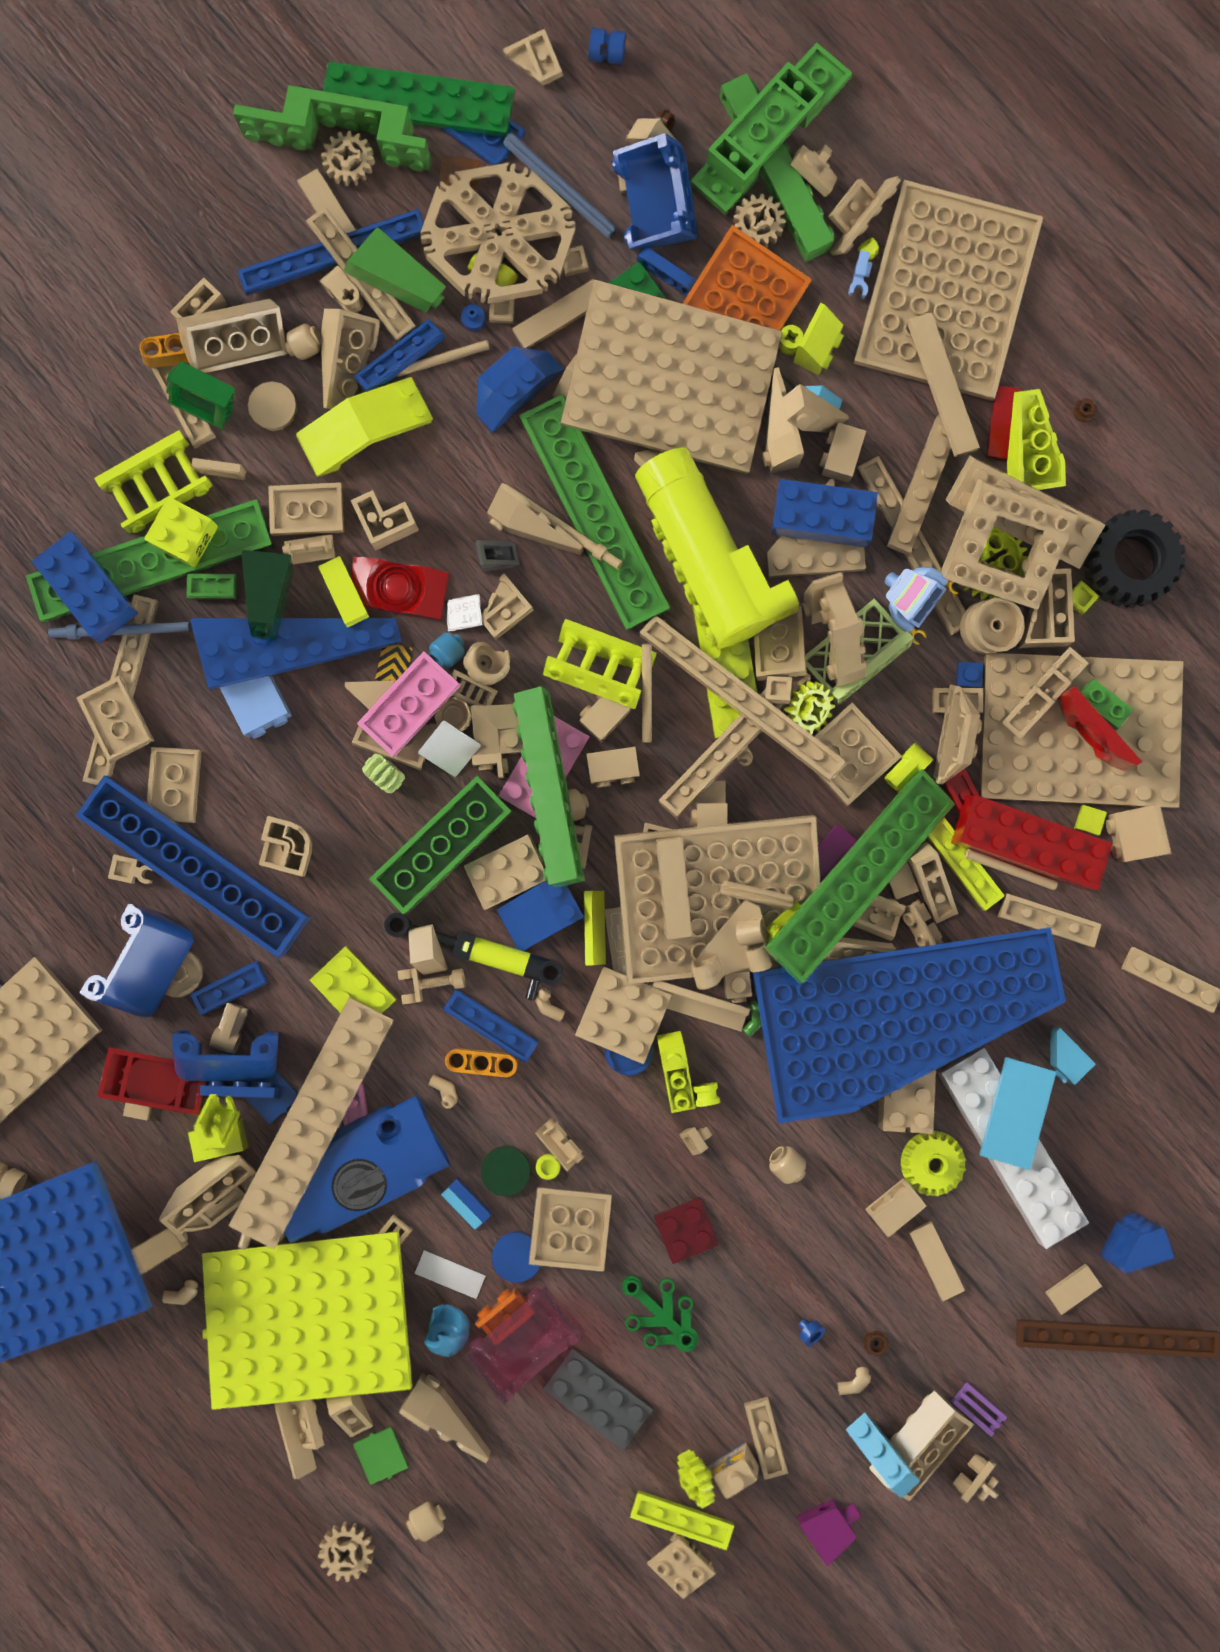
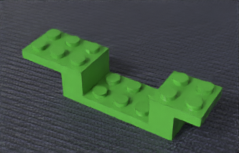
(786, 101)
(309, 107)

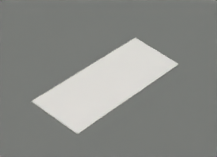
(450, 1274)

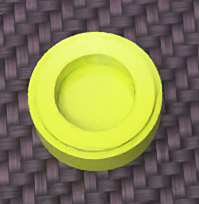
(548, 1167)

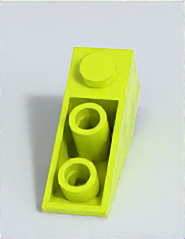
(676, 1071)

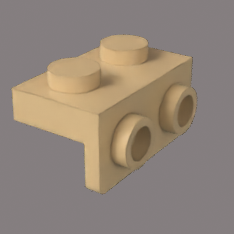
(881, 917)

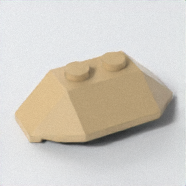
(957, 736)
(208, 1195)

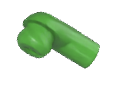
(755, 1024)

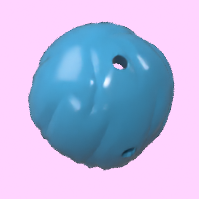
(447, 1330)

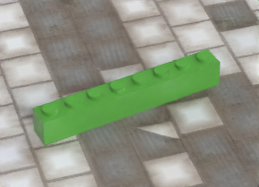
(783, 182)
(548, 787)

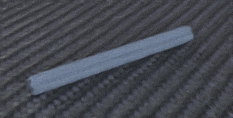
(559, 185)

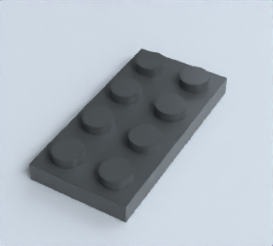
(597, 1398)

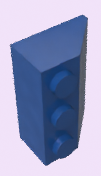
(1136, 1244)

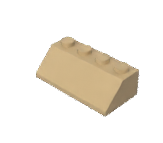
(233, 336)
(929, 1438)

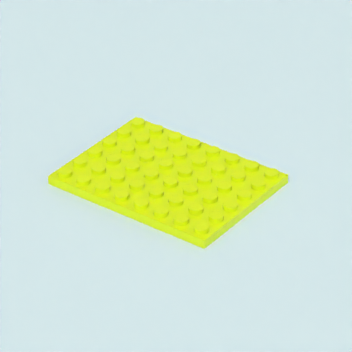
(306, 1321)

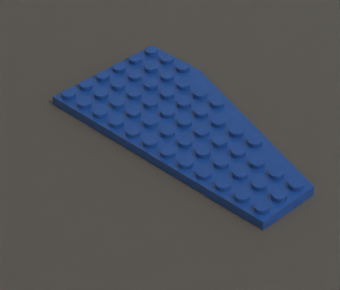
(896, 1016)

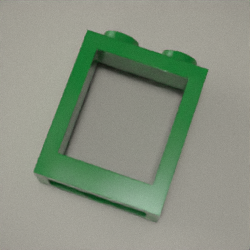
(200, 394)

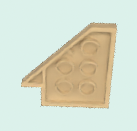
(811, 557)

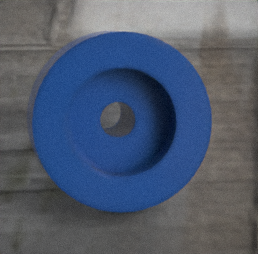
(473, 318)
(811, 1332)

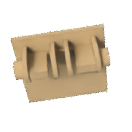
(682, 1566)

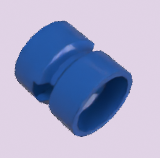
(616, 46)

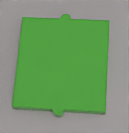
(380, 1455)

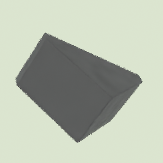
(497, 555)

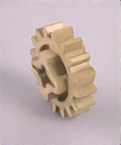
(345, 156)
(752, 212)
(352, 1561)

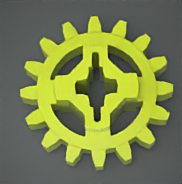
(810, 707)
(695, 1479)

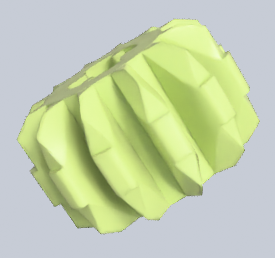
(383, 773)

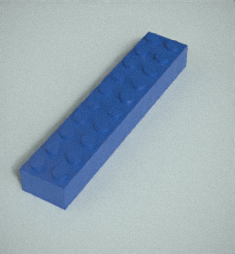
(193, 866)

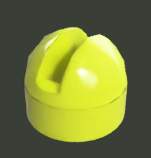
(870, 246)

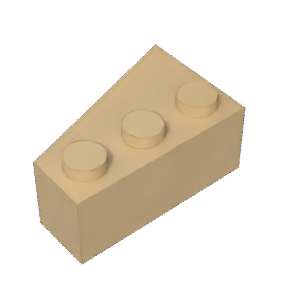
(1054, 620)

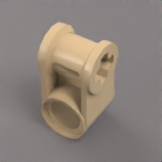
(342, 289)

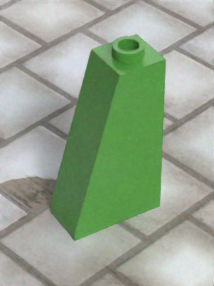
(395, 272)

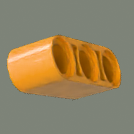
(163, 346)
(469, 1065)

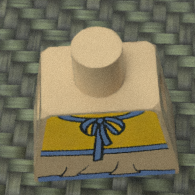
(733, 1472)

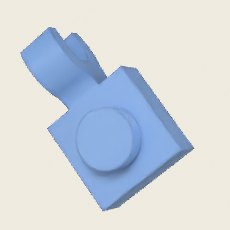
(862, 269)

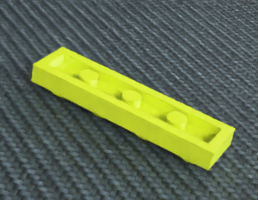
(968, 872)
(682, 1520)

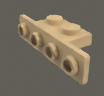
(857, 209)
(300, 1434)

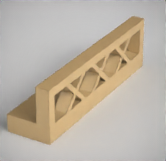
(704, 1006)

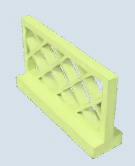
(874, 663)

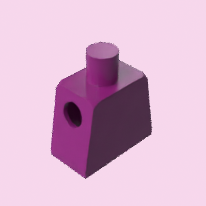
(829, 1528)

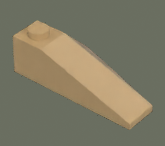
(514, 515)

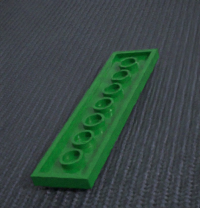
(430, 99)

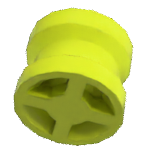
(789, 345)
(706, 1094)

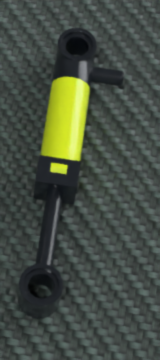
(490, 954)

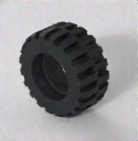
(1160, 542)

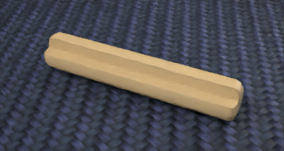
(756, 894)

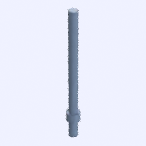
(76, 632)

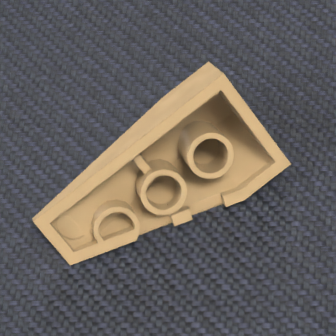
(345, 347)
(783, 439)
(432, 1407)

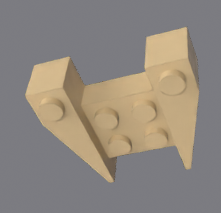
(829, 602)

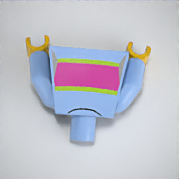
(914, 596)

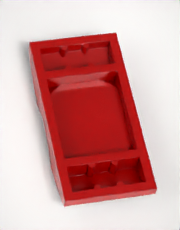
(400, 587)
(1096, 731)
(148, 1083)

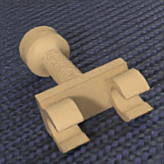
(456, 979)

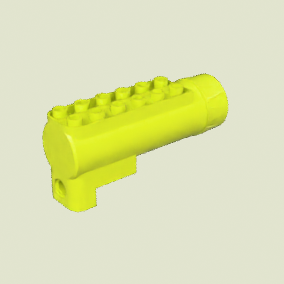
(717, 576)

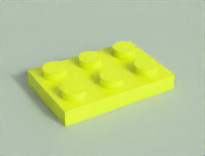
(348, 977)

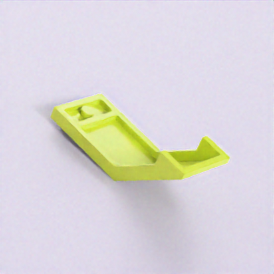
(361, 422)

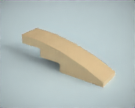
(1045, 692)

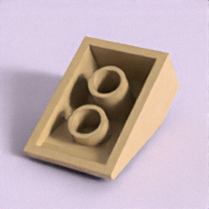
(1138, 834)

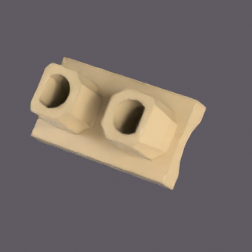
(969, 1487)

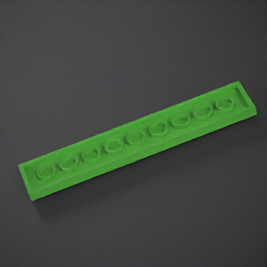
(594, 513)
(141, 566)
(859, 876)

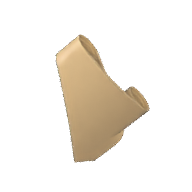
(735, 947)

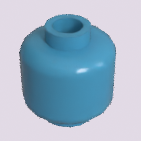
(447, 650)

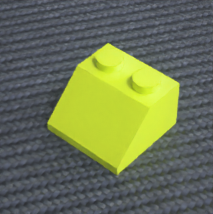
(819, 340)

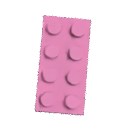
(408, 704)
(516, 789)

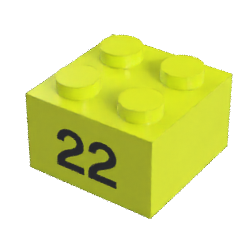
(181, 532)

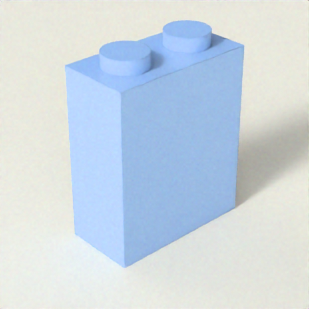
(257, 705)

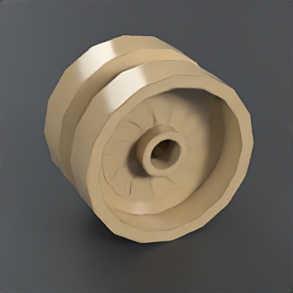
(992, 626)

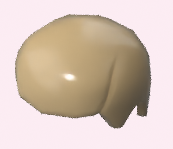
(455, 712)

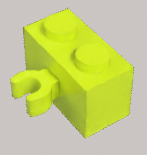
(236, 1143)

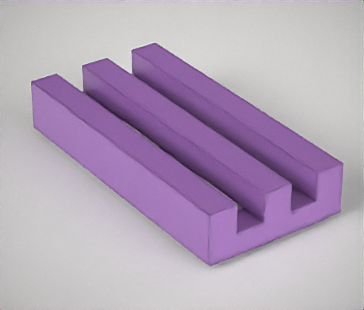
(995, 1423)

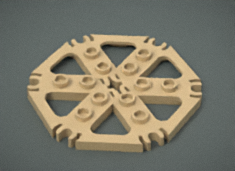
(492, 248)

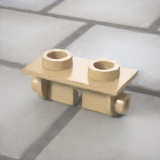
(310, 549)
(915, 918)
(555, 1140)

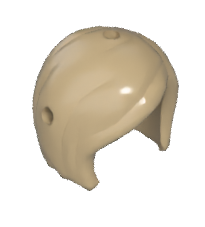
(496, 661)

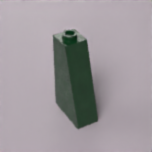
(266, 590)

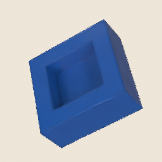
(969, 675)

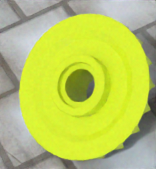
(921, 1151)

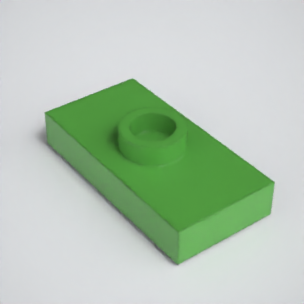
(212, 586)

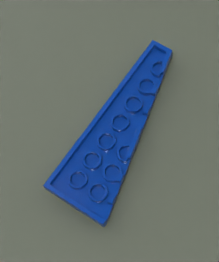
(234, 656)

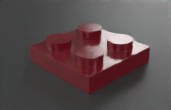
(685, 1230)

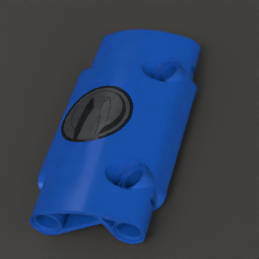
(369, 1167)

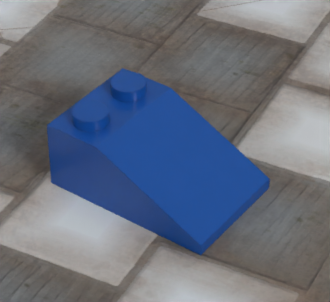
(539, 914)

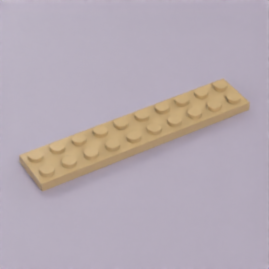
(311, 1123)

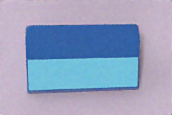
(466, 1203)

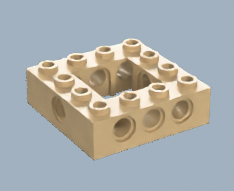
(975, 527)

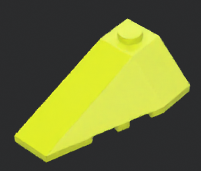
(1033, 444)

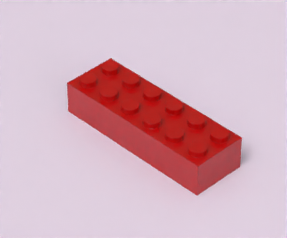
(1032, 843)

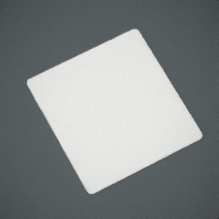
(449, 748)

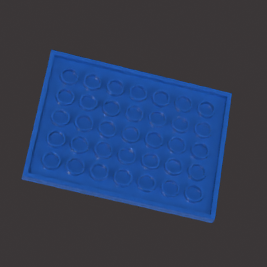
(63, 1263)

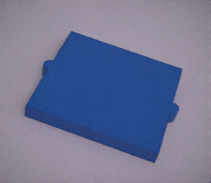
(271, 1107)

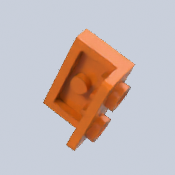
(507, 1304)

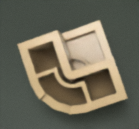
(285, 847)

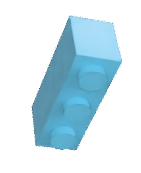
(883, 1455)

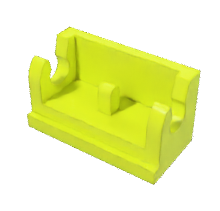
(216, 1122)

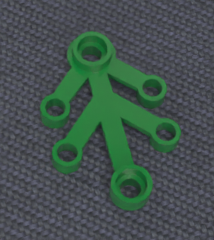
(663, 1316)

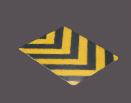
(393, 662)

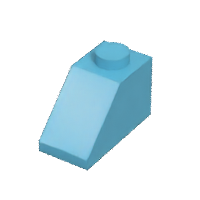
(1067, 1057)

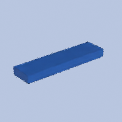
(400, 356)
(491, 1025)

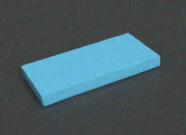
(1017, 1113)

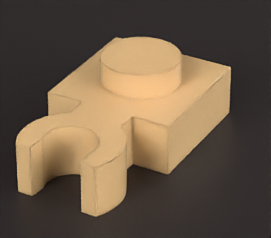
(127, 869)

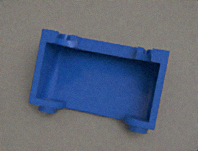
(657, 192)
(145, 964)
(194, 1066)

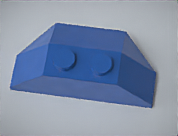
(513, 383)

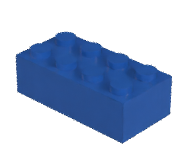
(824, 513)
(85, 587)

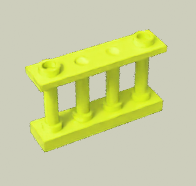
(135, 466)
(604, 646)

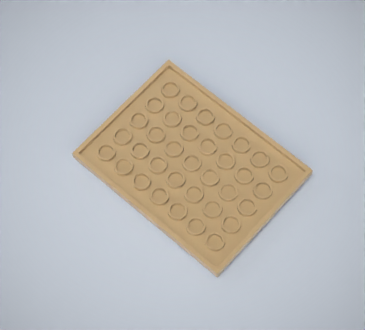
(965, 267)
(670, 377)
(1056, 761)
(759, 854)

